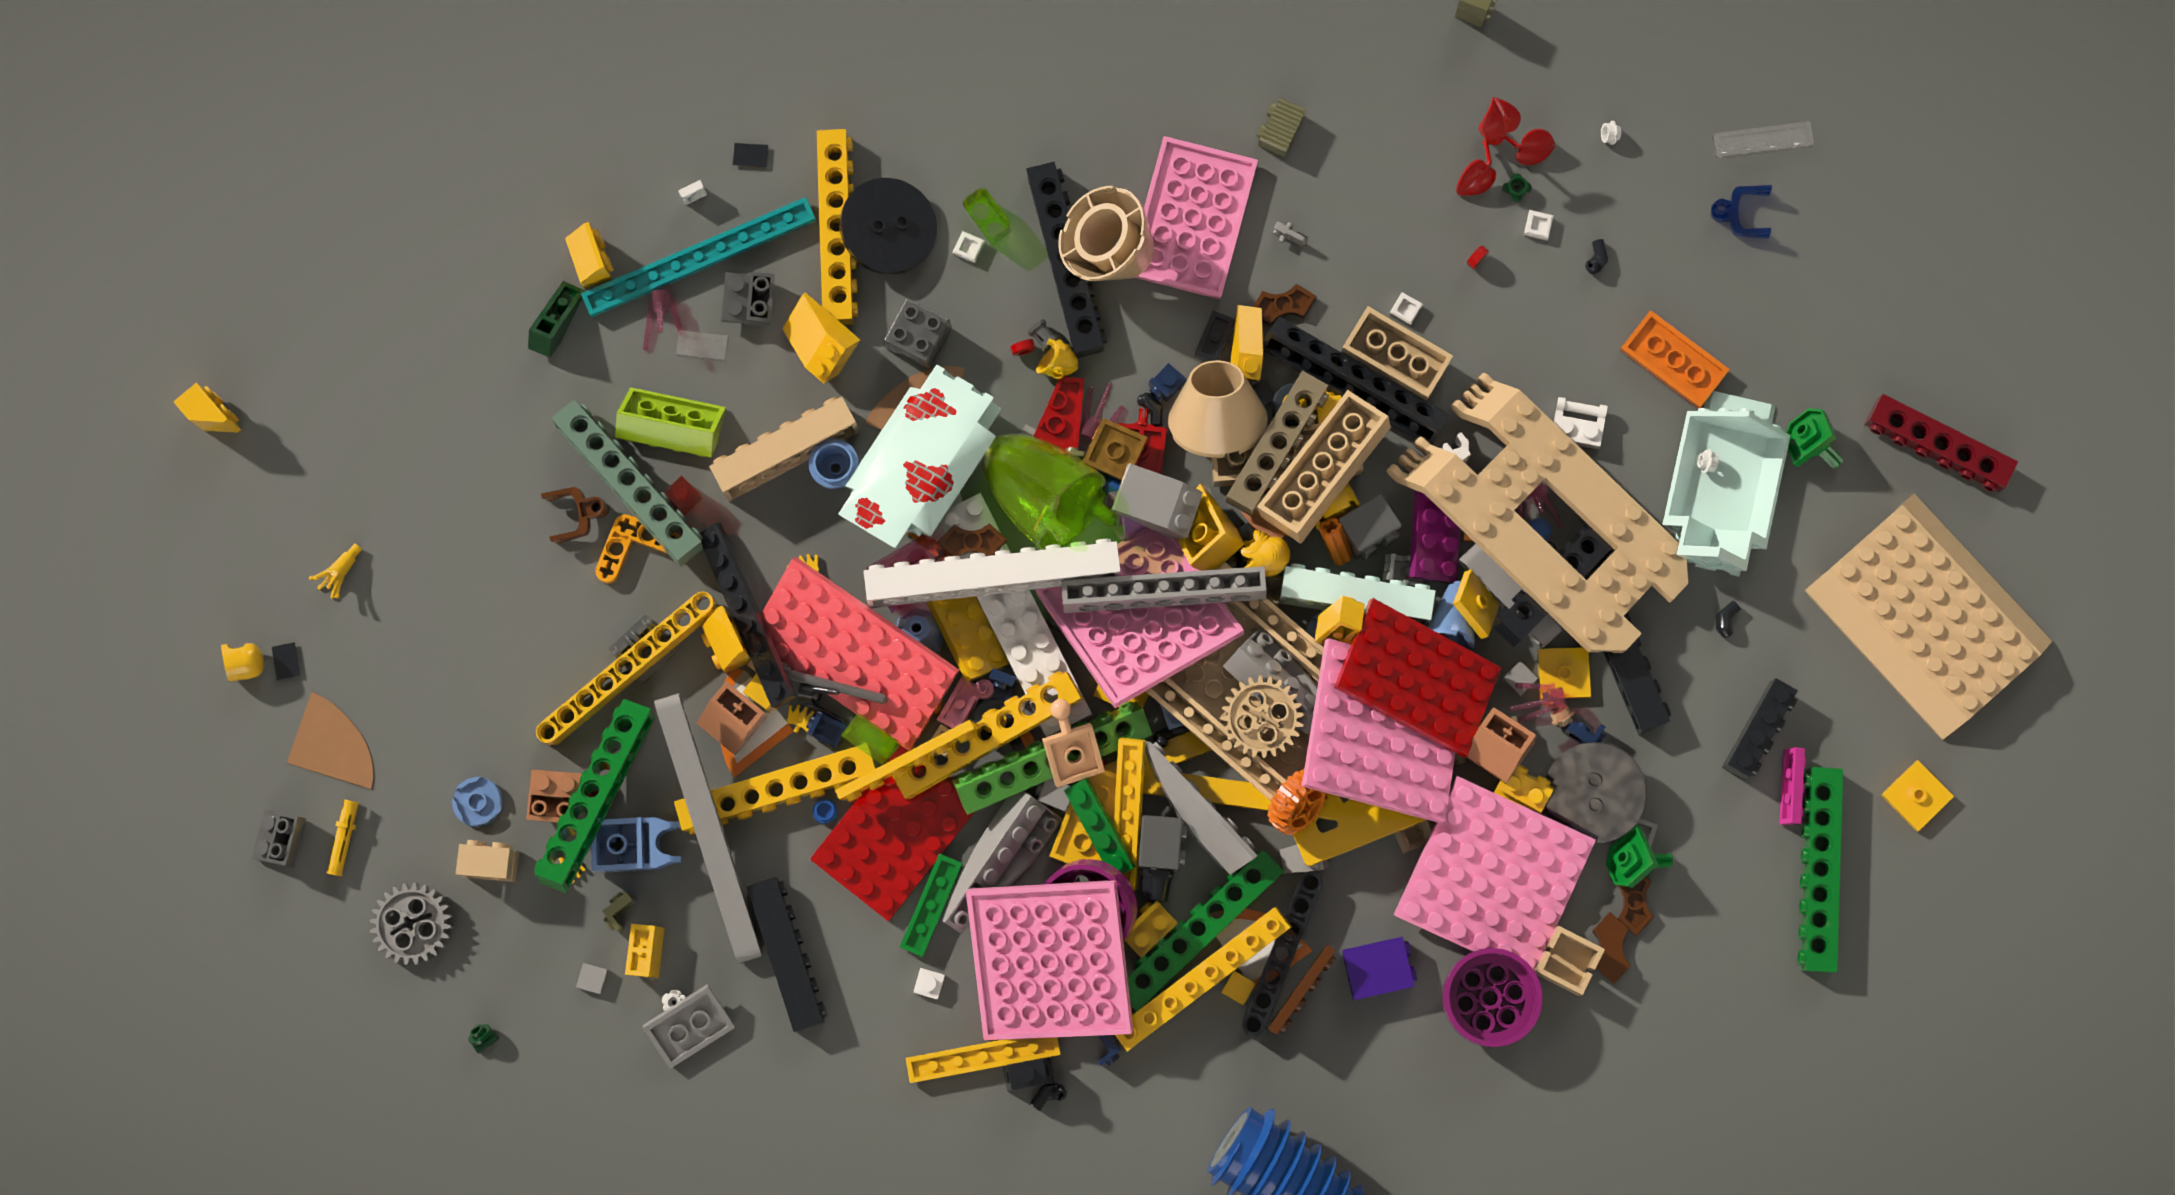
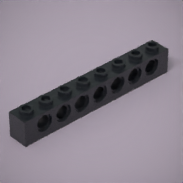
(1082, 343)
(1343, 373)

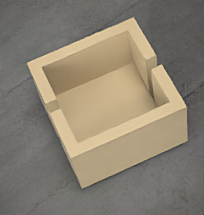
(486, 862)
(1568, 960)

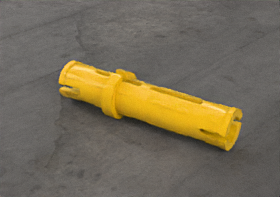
(342, 837)

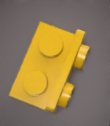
(1150, 928)

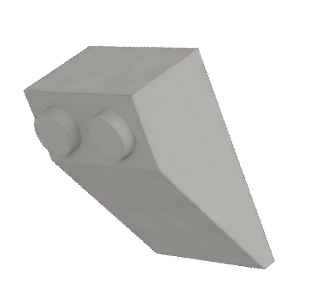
(1157, 502)

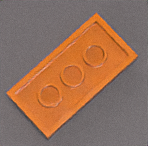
(1674, 359)

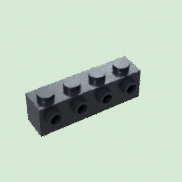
(1760, 728)

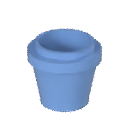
(832, 453)

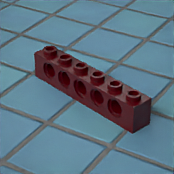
(2000, 465)

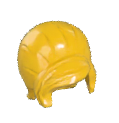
(1266, 551)

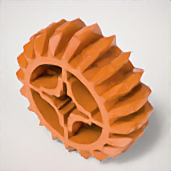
(1295, 805)

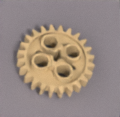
(1252, 737)

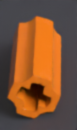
(1336, 541)

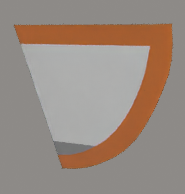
(765, 737)

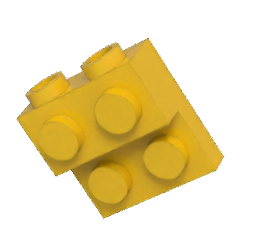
(1526, 790)

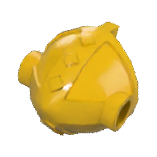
(1057, 360)

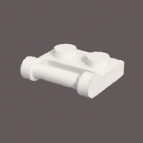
(1581, 431)

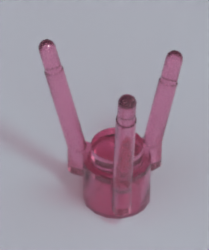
(660, 304)
(1090, 426)
(1539, 490)
(1551, 699)

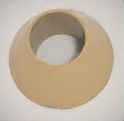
(1094, 228)
(1217, 412)

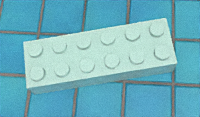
(1321, 589)

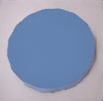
(477, 801)

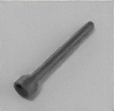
(826, 683)

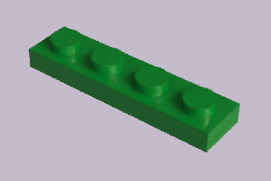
(1099, 826)
(931, 905)

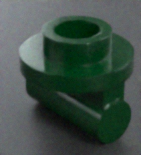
(482, 1037)

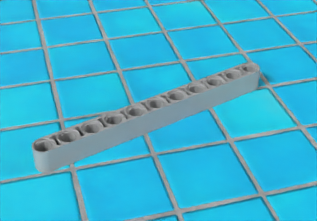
(708, 828)

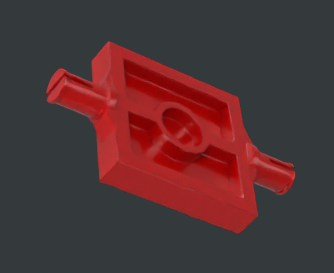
(1153, 452)

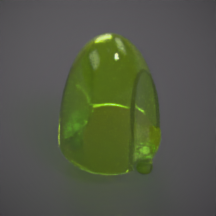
(1044, 489)

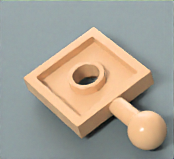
(1059, 745)

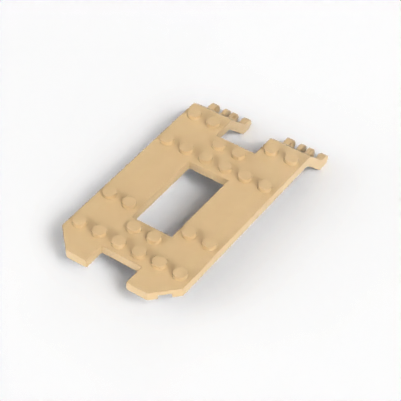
(1486, 505)

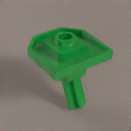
(1812, 437)
(1633, 858)

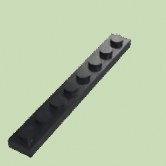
(746, 616)

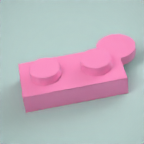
(964, 700)

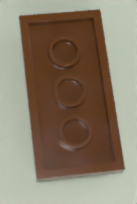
(1308, 982)

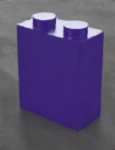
(1379, 968)

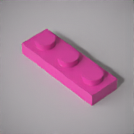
(1792, 786)

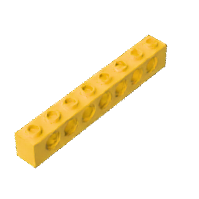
(828, 143)
(1062, 682)
(786, 777)
(1205, 976)

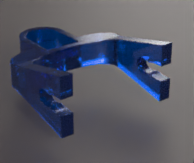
(1731, 213)

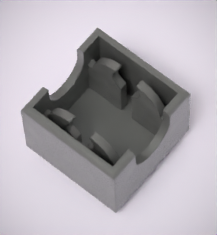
(918, 333)
(1370, 527)
(1162, 843)

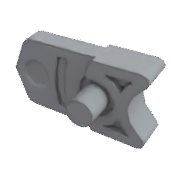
(1285, 232)

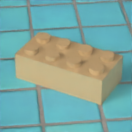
(1397, 353)

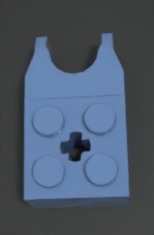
(640, 847)

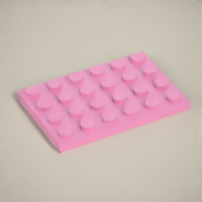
(1196, 215)

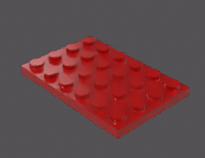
(1418, 677)
(891, 841)

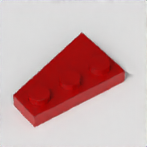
(1063, 414)

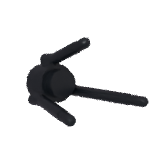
(810, 694)

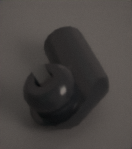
(1599, 258)
(1154, 405)
(1724, 619)
(1161, 737)
(1048, 1092)

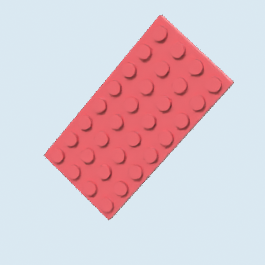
(841, 639)

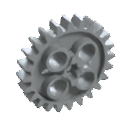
(419, 944)

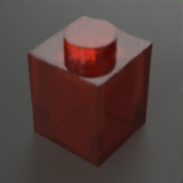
(683, 495)

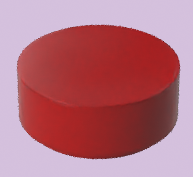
(1477, 257)
(1022, 347)

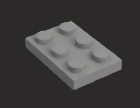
(688, 1026)

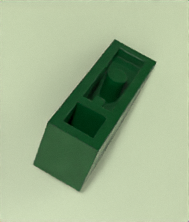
(554, 319)

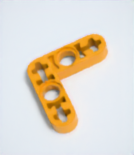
(626, 539)

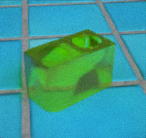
(983, 196)
(870, 739)

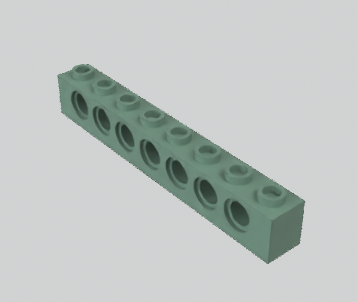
(680, 549)

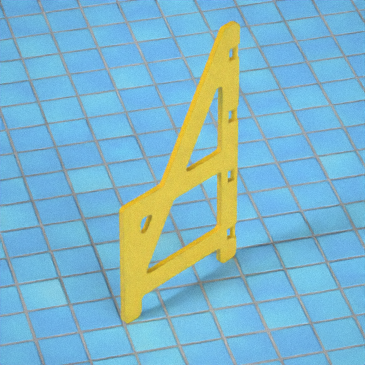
(1356, 820)

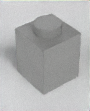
(1053, 796)

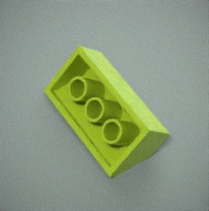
(669, 422)

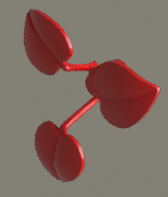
(1499, 120)

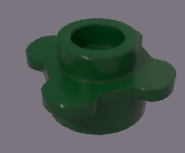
(1517, 180)

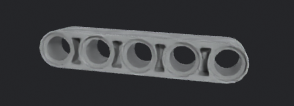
(1504, 589)

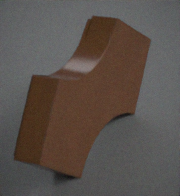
(1293, 302)
(961, 542)
(1635, 911)
(1610, 935)

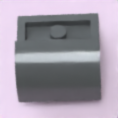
(748, 299)
(279, 838)

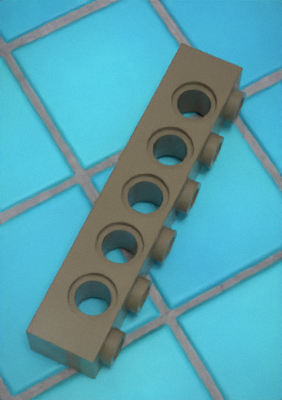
(1304, 388)

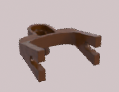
(586, 511)

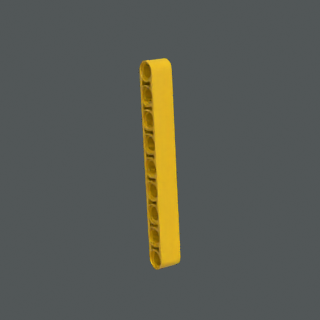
(614, 671)

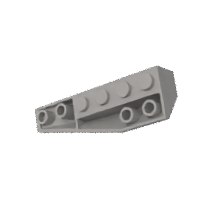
(1265, 657)
(1204, 823)
(1003, 851)

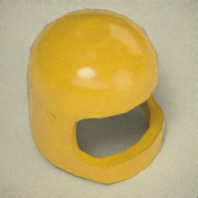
(242, 662)

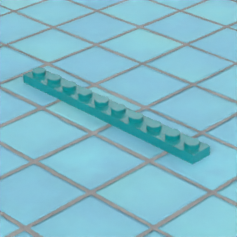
(698, 257)

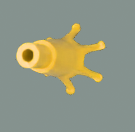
(337, 571)

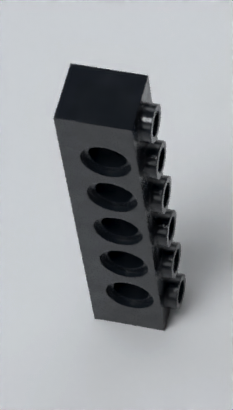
(1515, 628)

